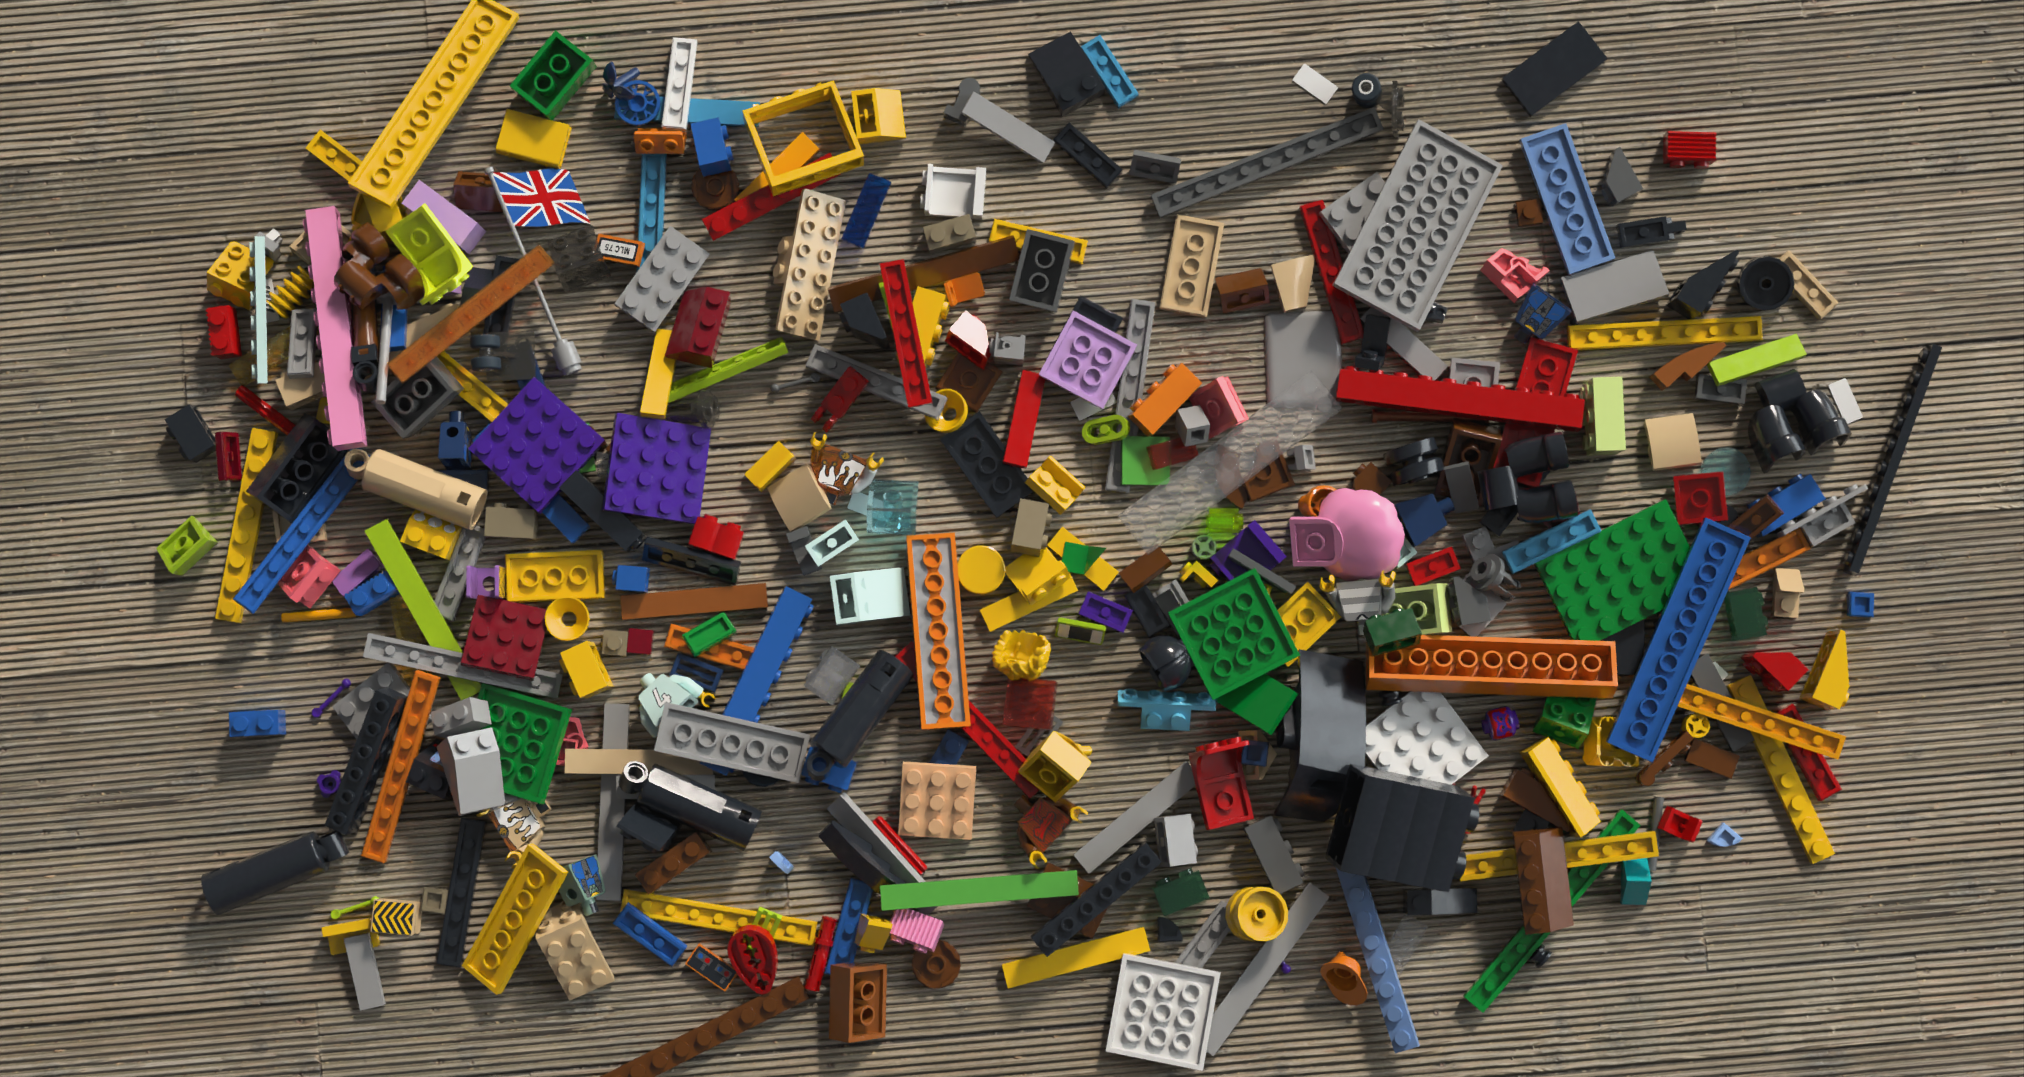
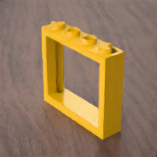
(814, 172)

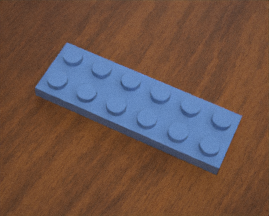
(1567, 199)

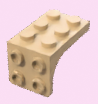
(572, 950)

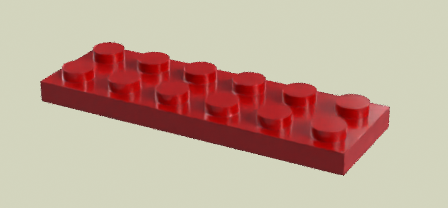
(1544, 368)

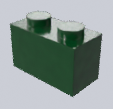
(1392, 631)

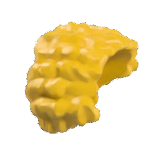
(1021, 655)

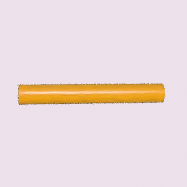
(317, 615)

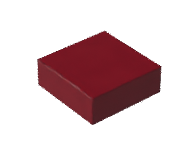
(640, 641)

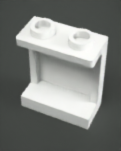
(953, 192)

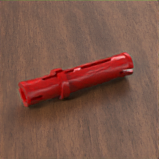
(819, 958)

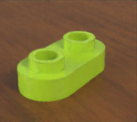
(1107, 429)

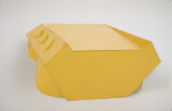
(1599, 752)

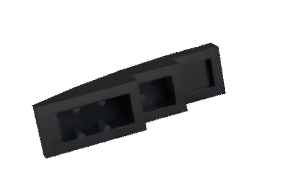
(857, 856)

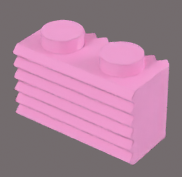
(915, 929)

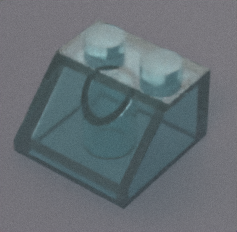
(892, 507)

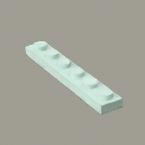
(258, 299)

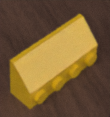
(1561, 786)

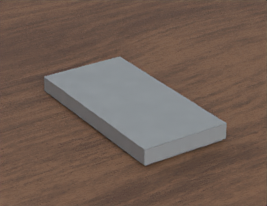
(1614, 286)

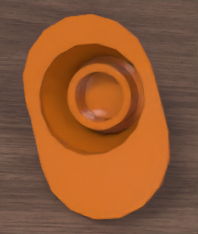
(1344, 979)

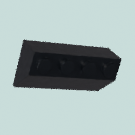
(296, 469)

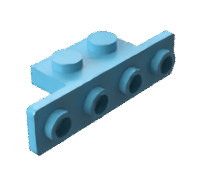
(1166, 709)

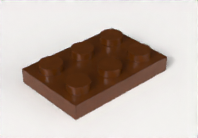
(1053, 905)

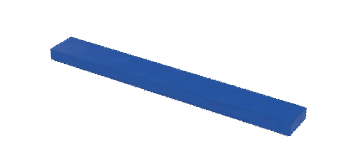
(296, 538)

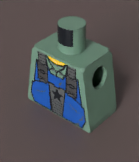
(583, 884)

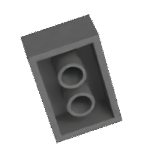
(1042, 270)
(419, 398)

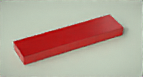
(1023, 419)
(1811, 763)

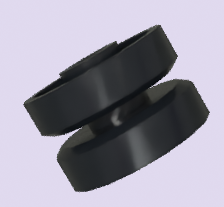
(1753, 274)
(1412, 458)

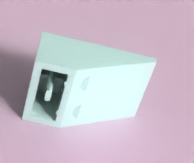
(869, 596)

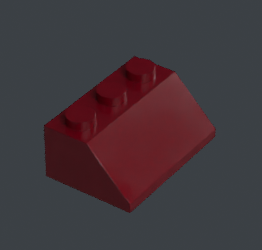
(699, 326)

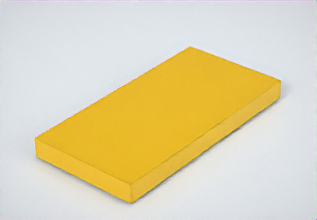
(555, 575)

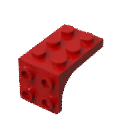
(1221, 783)

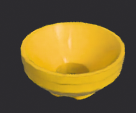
(954, 401)
(554, 618)

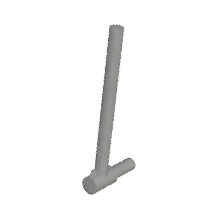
(388, 302)

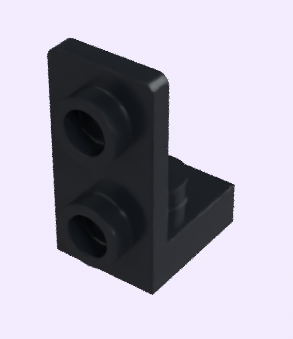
(1373, 343)

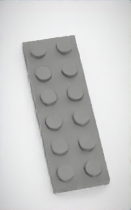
(731, 742)

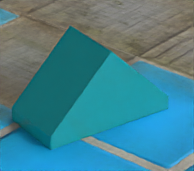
(1635, 881)

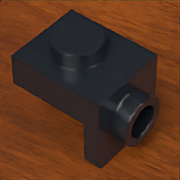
(1530, 821)

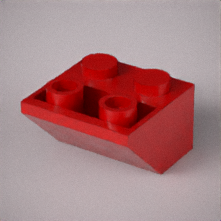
(1777, 669)

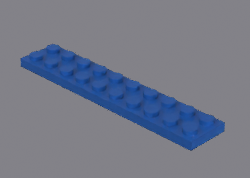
(1678, 639)

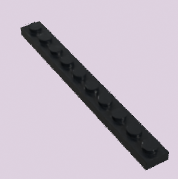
(1887, 469)

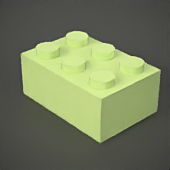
(1603, 416)

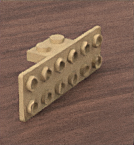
(807, 264)

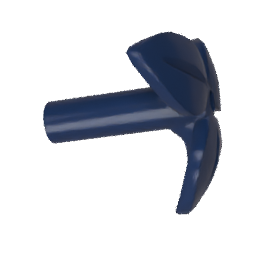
(615, 85)

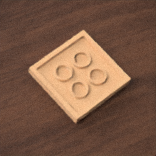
(937, 800)

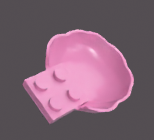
(1350, 537)

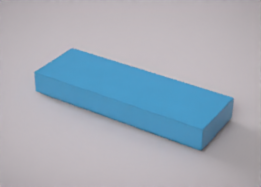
(1110, 71)

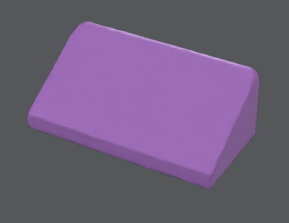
(357, 572)

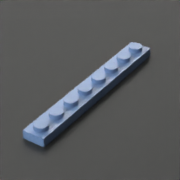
(1379, 961)

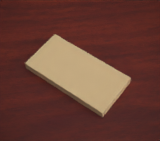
(1191, 266)

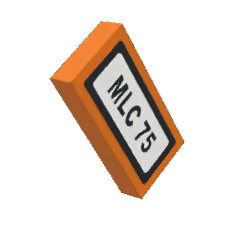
(621, 249)

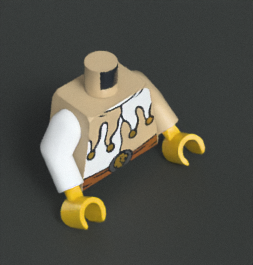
(518, 823)

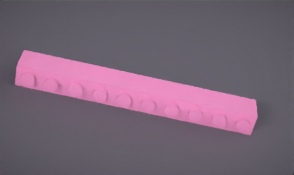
(335, 330)

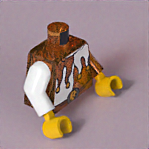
(840, 470)

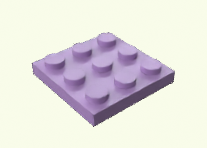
(1087, 360)

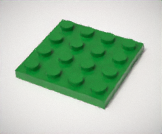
(1233, 634)
(528, 740)

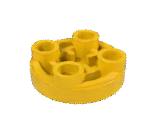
(981, 570)

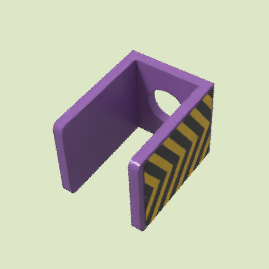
(475, 579)

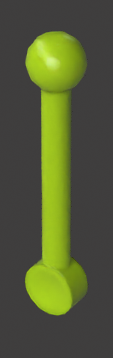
(336, 913)

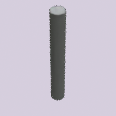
(1656, 817)

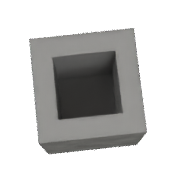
(1192, 425)

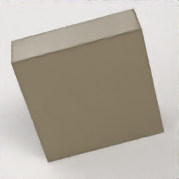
(434, 900)

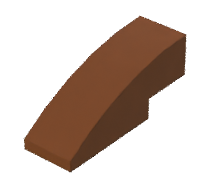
(1685, 365)

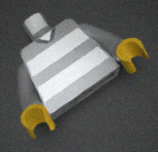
(1361, 598)

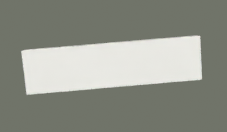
(679, 84)

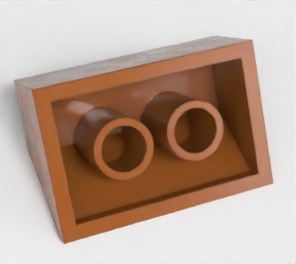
(857, 1001)

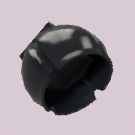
(1167, 660)

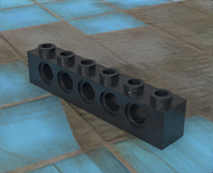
(366, 761)
(1096, 899)

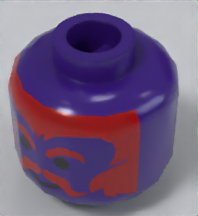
(1500, 723)

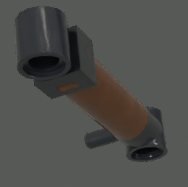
(366, 346)

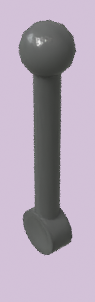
(814, 378)

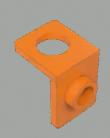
(964, 288)

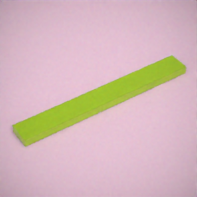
(417, 598)

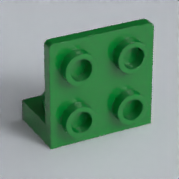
(1566, 719)

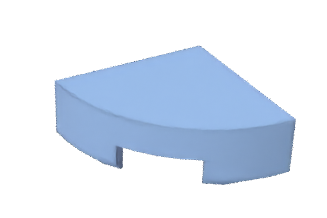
(1724, 836)
(781, 862)

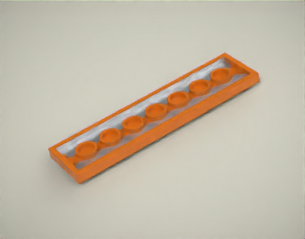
(938, 631)

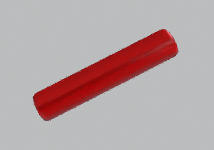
(264, 409)
(900, 845)

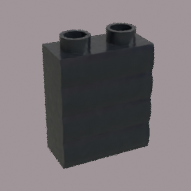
(1401, 828)

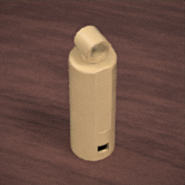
(418, 487)

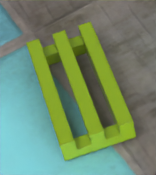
(769, 914)

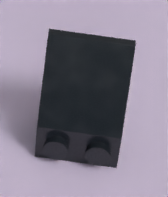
(1067, 73)

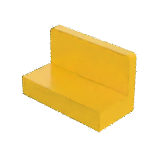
(770, 466)
(337, 933)

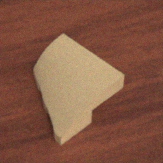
(1293, 282)

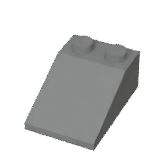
(473, 770)

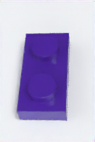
(1105, 612)

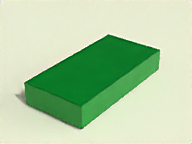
(709, 634)

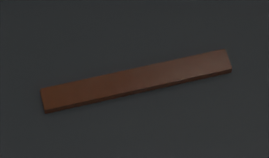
(933, 270)

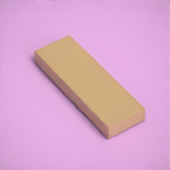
(1808, 288)

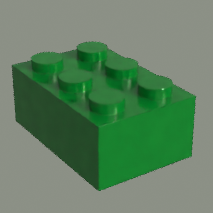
(553, 75)

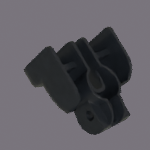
(1770, 430)
(1537, 503)

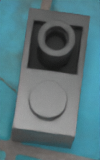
(1469, 603)

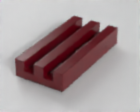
(228, 456)

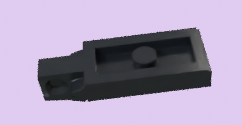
(1648, 231)

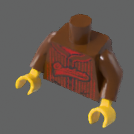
(1043, 823)

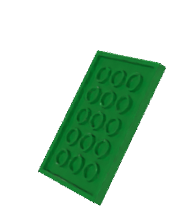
(1616, 573)

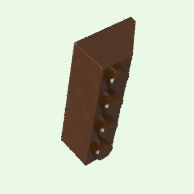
(1543, 880)

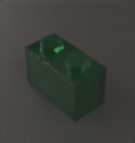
(1745, 614)
(1180, 892)

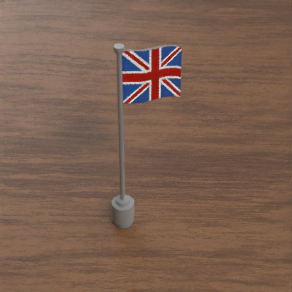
(542, 200)

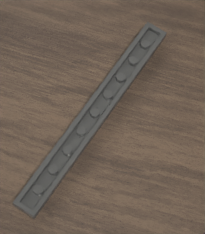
(1267, 162)

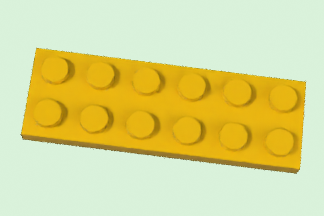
(514, 918)

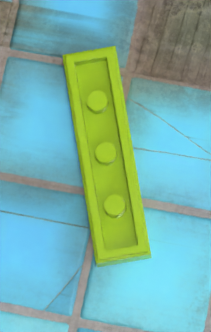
(1756, 359)

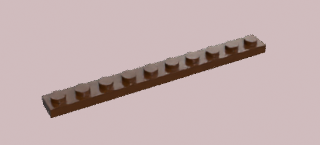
(714, 1031)

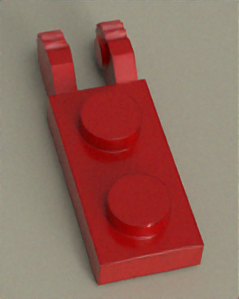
(841, 397)

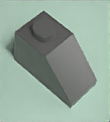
(1619, 179)

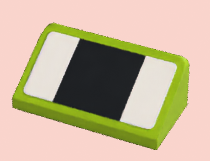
(1080, 631)

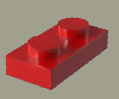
(1432, 566)

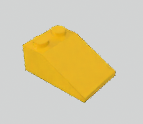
(1829, 675)

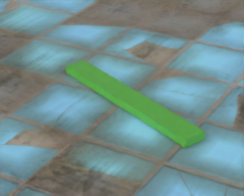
(979, 890)

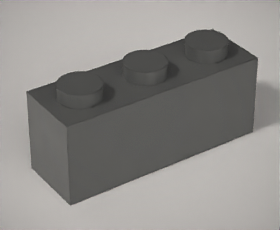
(1274, 854)

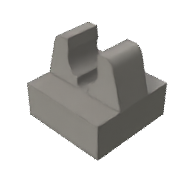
(272, 242)
(1304, 458)

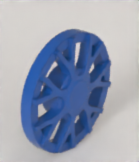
(639, 104)

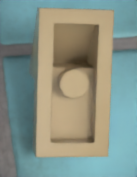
(1786, 592)

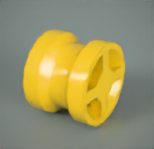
(1700, 727)

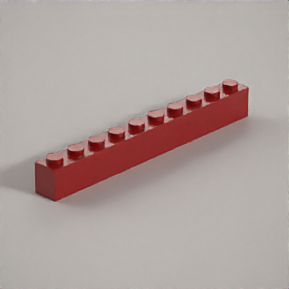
(1460, 400)

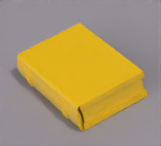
(533, 139)

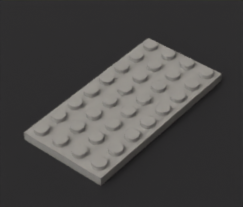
(1417, 225)

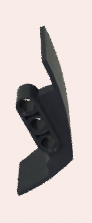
(1322, 734)

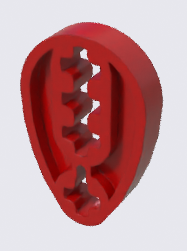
(741, 957)

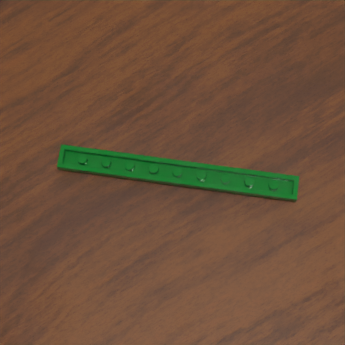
(1522, 946)

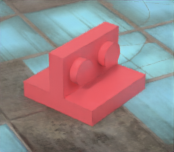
(1219, 405)
(308, 577)

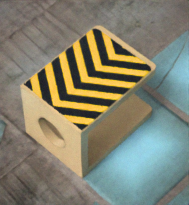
(396, 916)

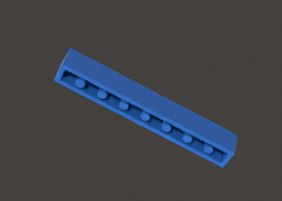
(766, 659)

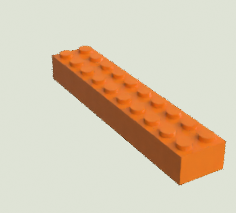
(1497, 667)

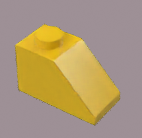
(872, 933)

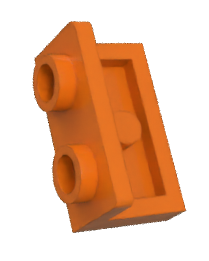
(659, 141)

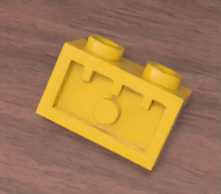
(1055, 485)

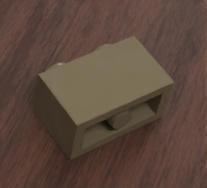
(949, 234)
(511, 522)
(1030, 527)

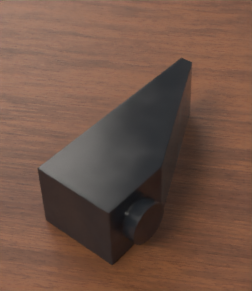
(1435, 902)

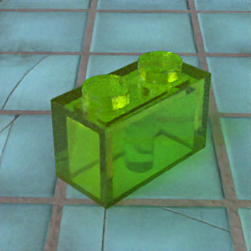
(1223, 522)

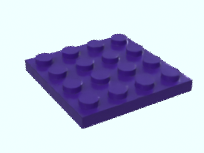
(536, 444)
(656, 468)

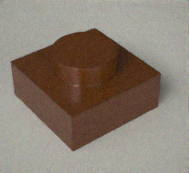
(1528, 213)

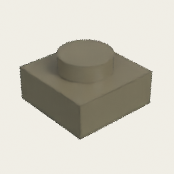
(615, 643)

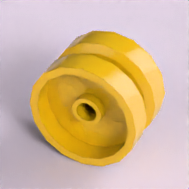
(1256, 914)

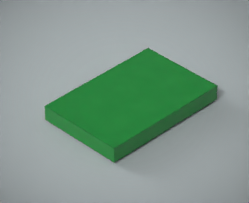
(1260, 702)

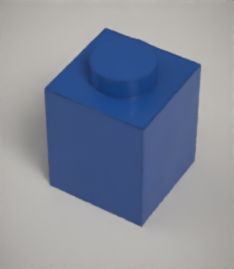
(631, 578)

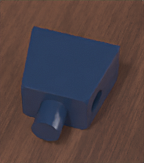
(1423, 517)

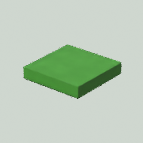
(1136, 464)

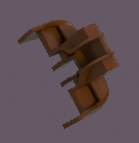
(362, 286)

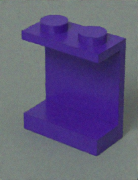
(1252, 543)

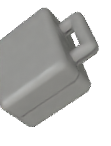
(1301, 344)

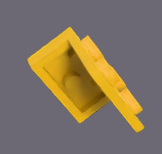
(231, 275)
(1037, 575)

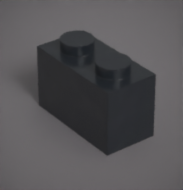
(191, 433)

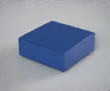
(1860, 604)

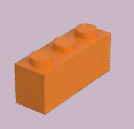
(1163, 398)

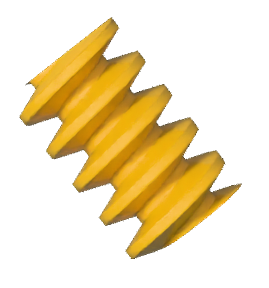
(291, 293)

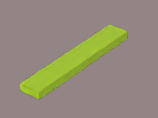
(727, 368)

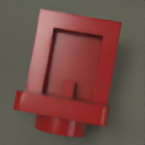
(1680, 824)

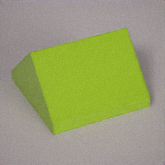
(186, 546)

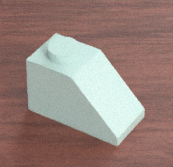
(831, 543)

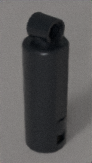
(858, 713)
(691, 803)
(271, 870)

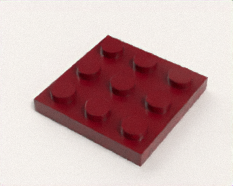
(505, 638)

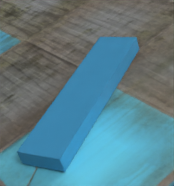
(1551, 541)

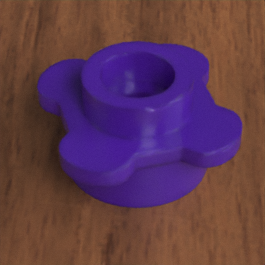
(324, 780)

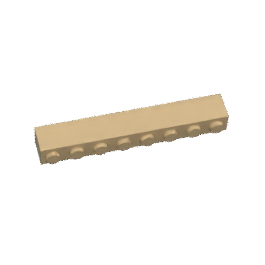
(306, 390)

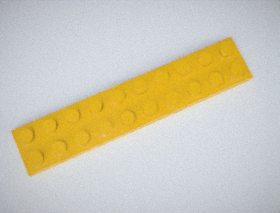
(433, 101)

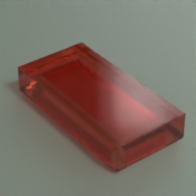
(1170, 453)

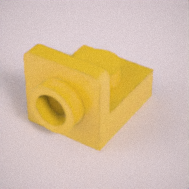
(1202, 576)

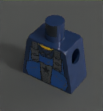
(1539, 314)
(454, 443)

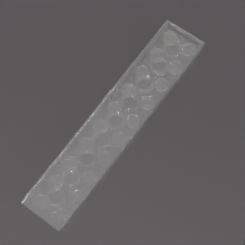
(1229, 462)

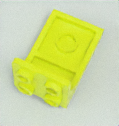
(431, 251)

